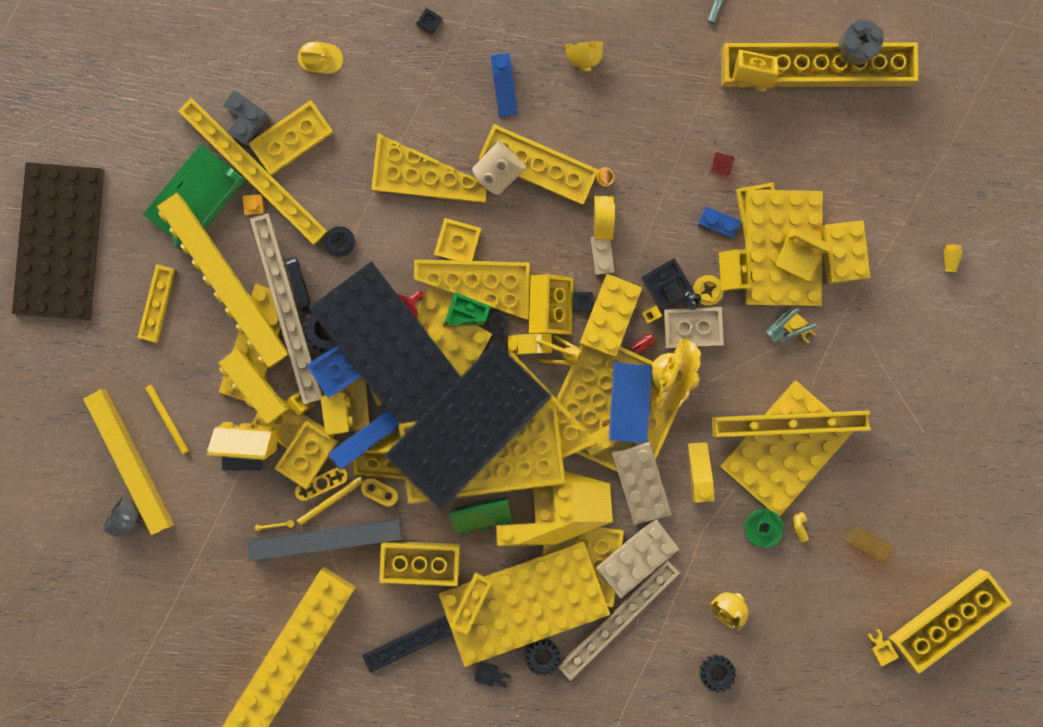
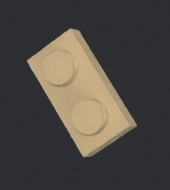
(602, 256)

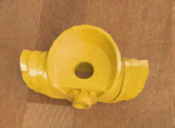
(664, 372)

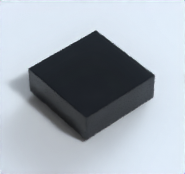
(429, 21)
(582, 301)

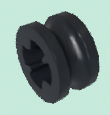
(691, 299)

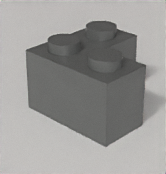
(250, 118)

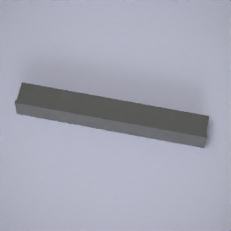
(325, 539)

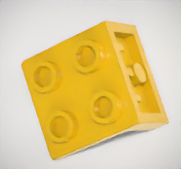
(801, 254)

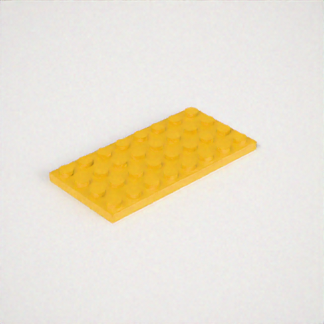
(526, 461)
(529, 603)

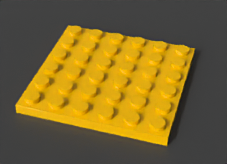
(588, 399)

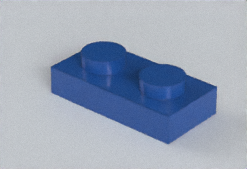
(719, 222)

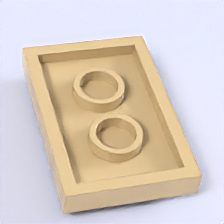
(699, 326)

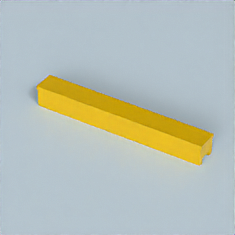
(790, 423)
(128, 461)

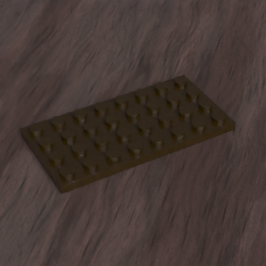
(58, 241)

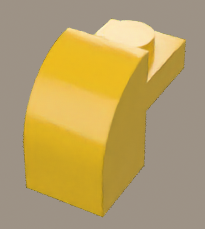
(604, 217)
(527, 344)

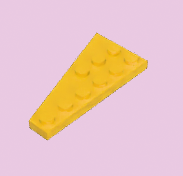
(416, 174)
(492, 283)

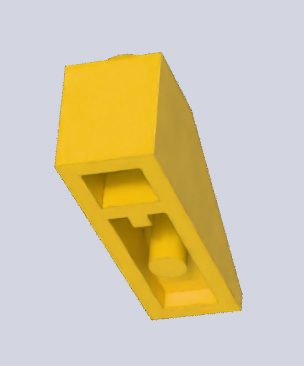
(700, 473)

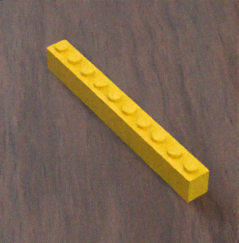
(223, 279)

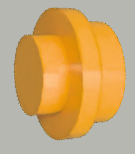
(605, 177)

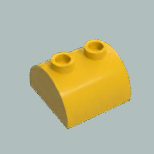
(755, 70)

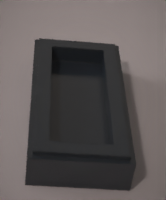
(238, 463)

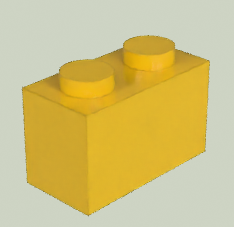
(735, 270)
(336, 413)

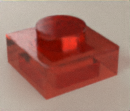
(722, 164)

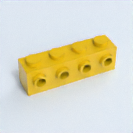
(253, 386)

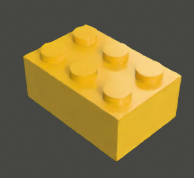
(848, 255)

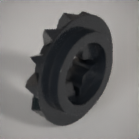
(334, 234)

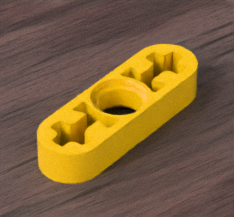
(337, 482)

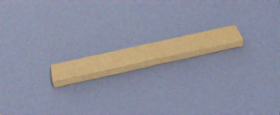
(618, 620)

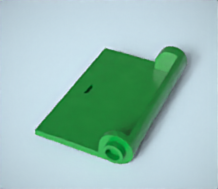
(204, 185)

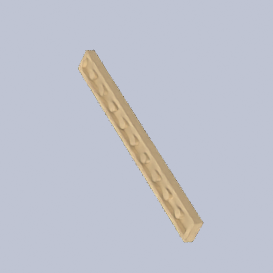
(285, 307)

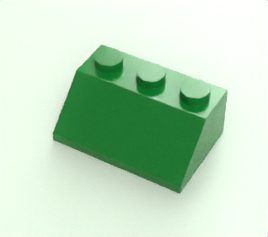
(481, 515)

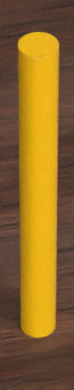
(167, 420)
(331, 500)

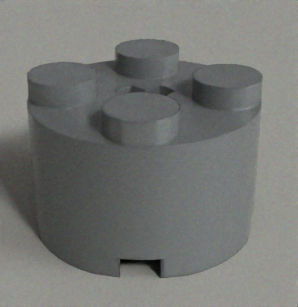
(861, 31)

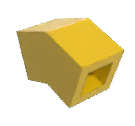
(655, 312)

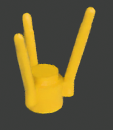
(571, 354)

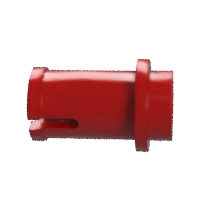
(643, 344)

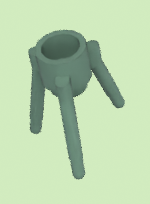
(776, 330)

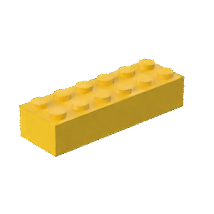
(950, 620)

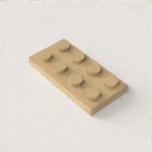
(642, 483)
(637, 558)

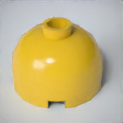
(584, 54)
(731, 609)

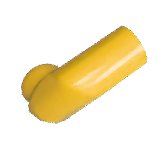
(799, 528)

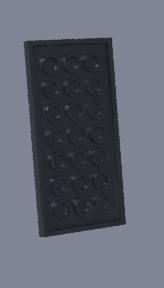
(385, 344)
(468, 426)

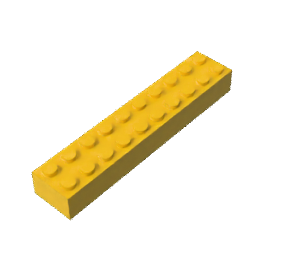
(824, 67)
(292, 651)

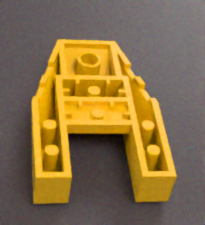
(562, 513)

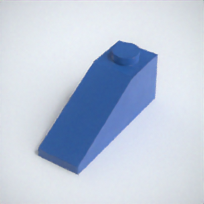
(504, 84)

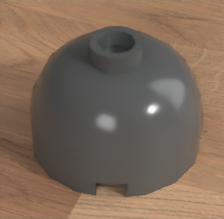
(122, 519)

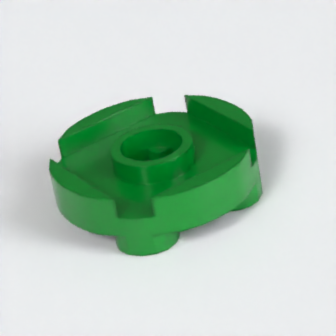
(774, 528)

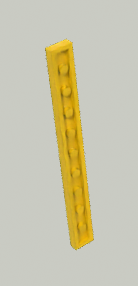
(252, 171)

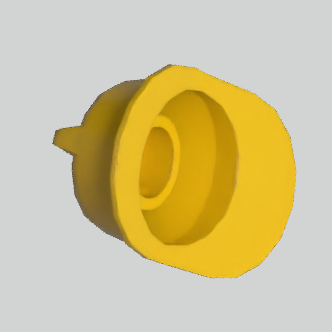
(320, 57)

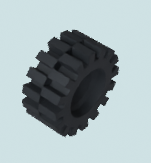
(542, 668)
(728, 678)

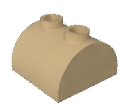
(498, 168)

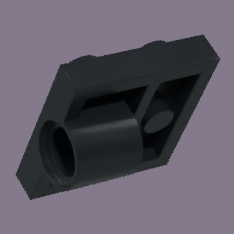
(667, 283)

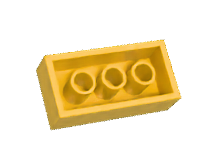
(419, 563)

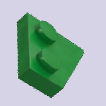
(466, 312)

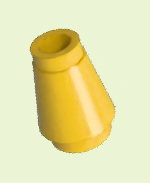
(952, 257)

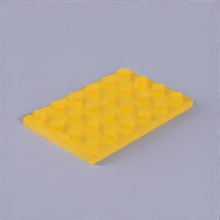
(768, 222)
(783, 464)

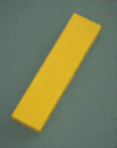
(156, 303)

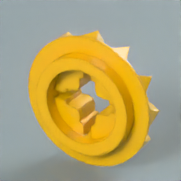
(710, 281)

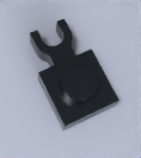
(488, 674)

